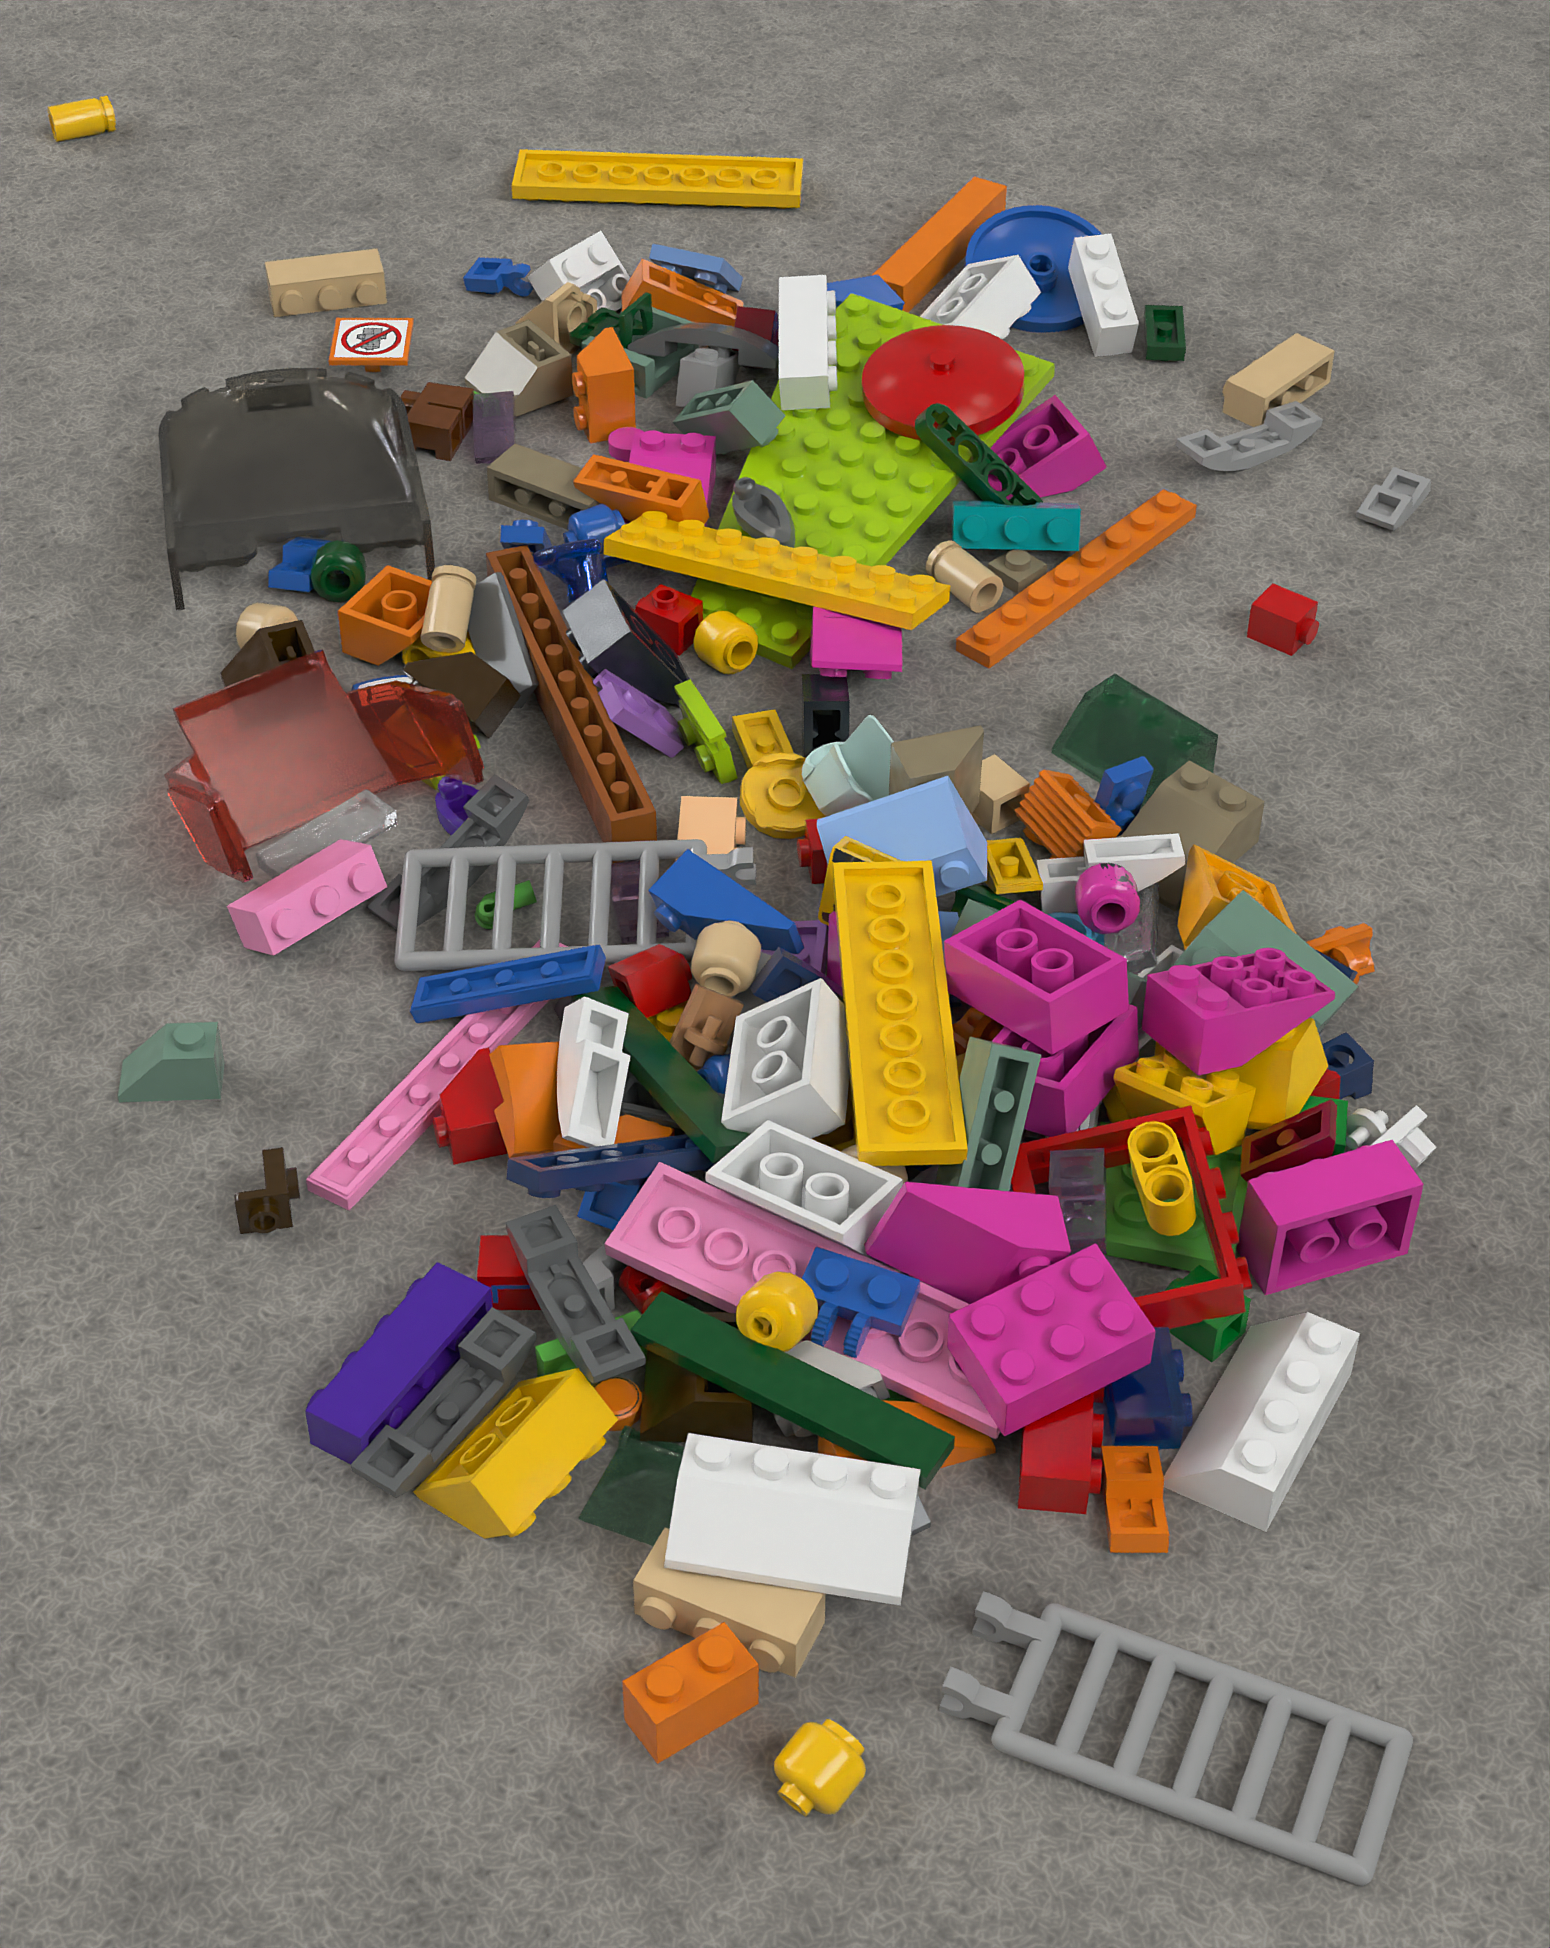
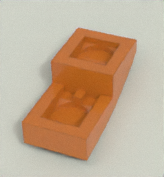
(1134, 1499)

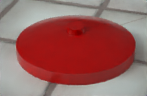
(943, 365)

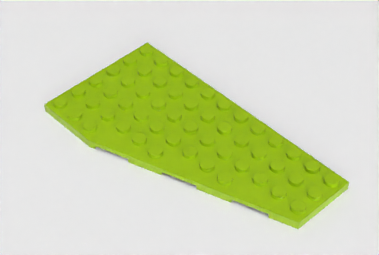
(846, 478)

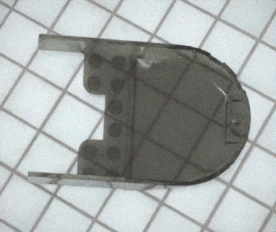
(286, 461)

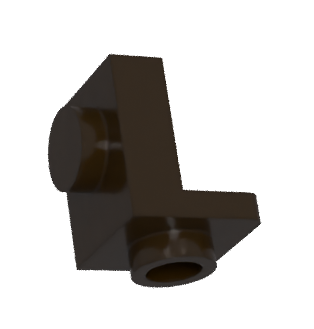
(270, 1207)

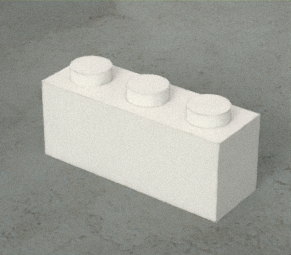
(1103, 295)

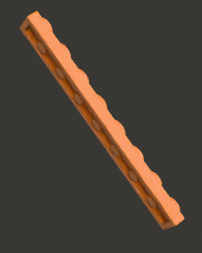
(1075, 578)

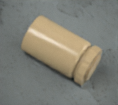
(968, 577)
(448, 609)

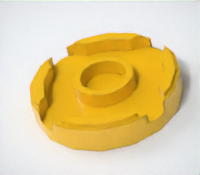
(777, 797)

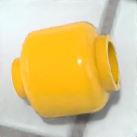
(725, 642)
(777, 1311)
(819, 1768)

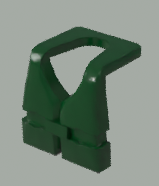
(623, 324)

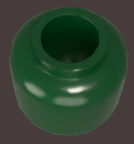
(338, 571)

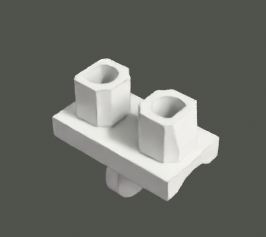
(1370, 1129)

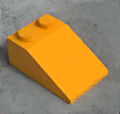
(1212, 885)

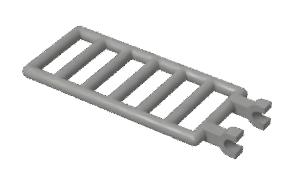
(736, 864)
(1007, 1712)

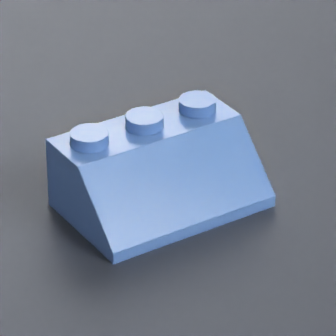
(917, 826)

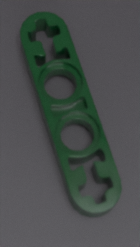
(984, 459)

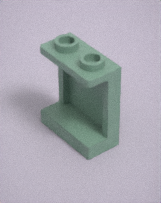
(654, 371)

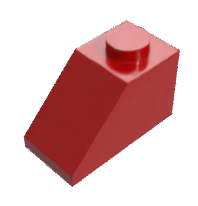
(468, 1113)

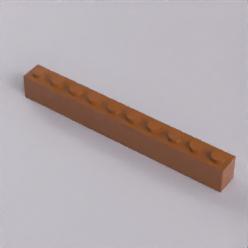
(574, 708)

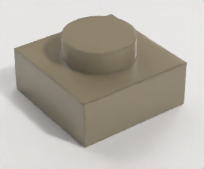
(1017, 569)

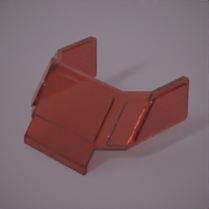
(298, 746)

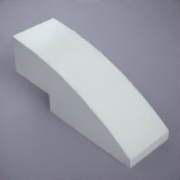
(1145, 857)
(591, 1072)

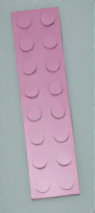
(725, 1245)

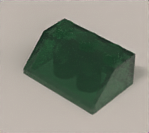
(1124, 723)

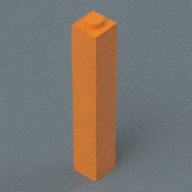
(941, 241)

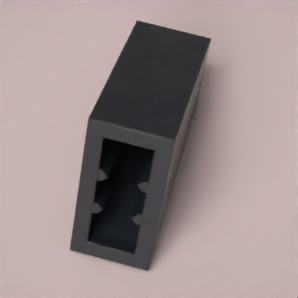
(824, 711)

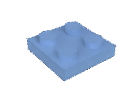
(702, 268)

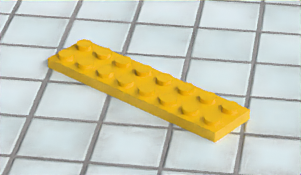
(658, 178)
(779, 570)
(897, 1015)

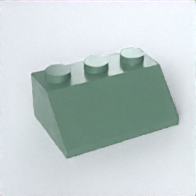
(1248, 927)

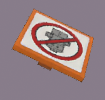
(371, 342)

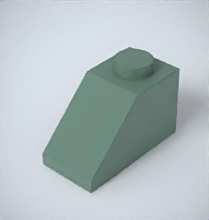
(175, 1064)

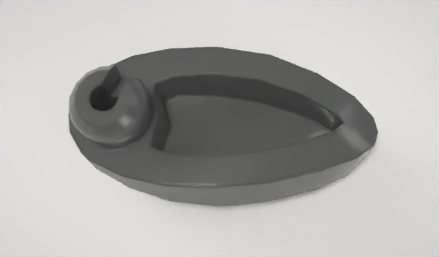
(762, 512)

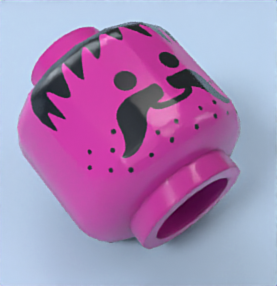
(1107, 898)

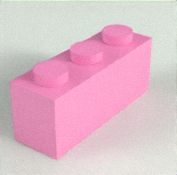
(307, 896)

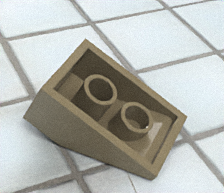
(1204, 813)

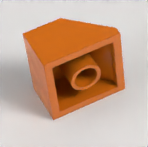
(604, 388)
(384, 615)

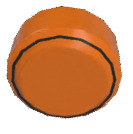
(622, 1398)

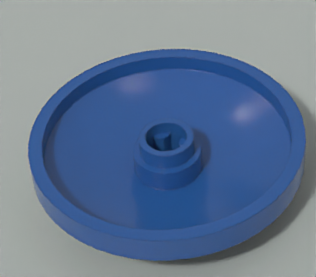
(1044, 243)

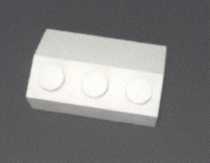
(986, 296)
(790, 1064)
(807, 1184)

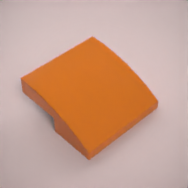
(529, 1092)

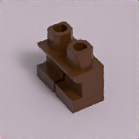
(439, 417)

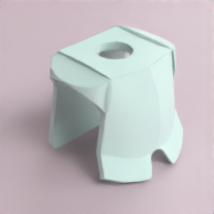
(850, 771)

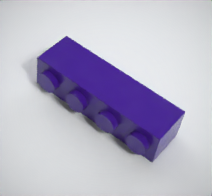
(397, 1363)

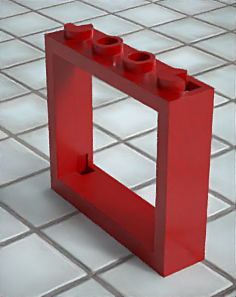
(1183, 1304)

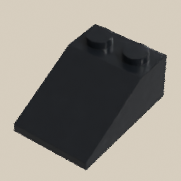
(623, 643)

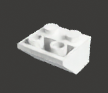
(589, 266)

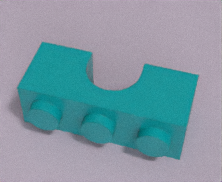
(1016, 527)

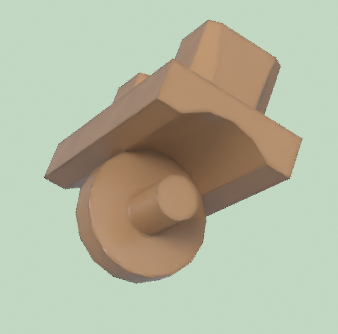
(705, 1025)

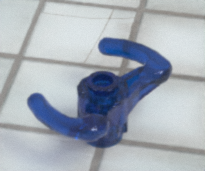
(577, 565)

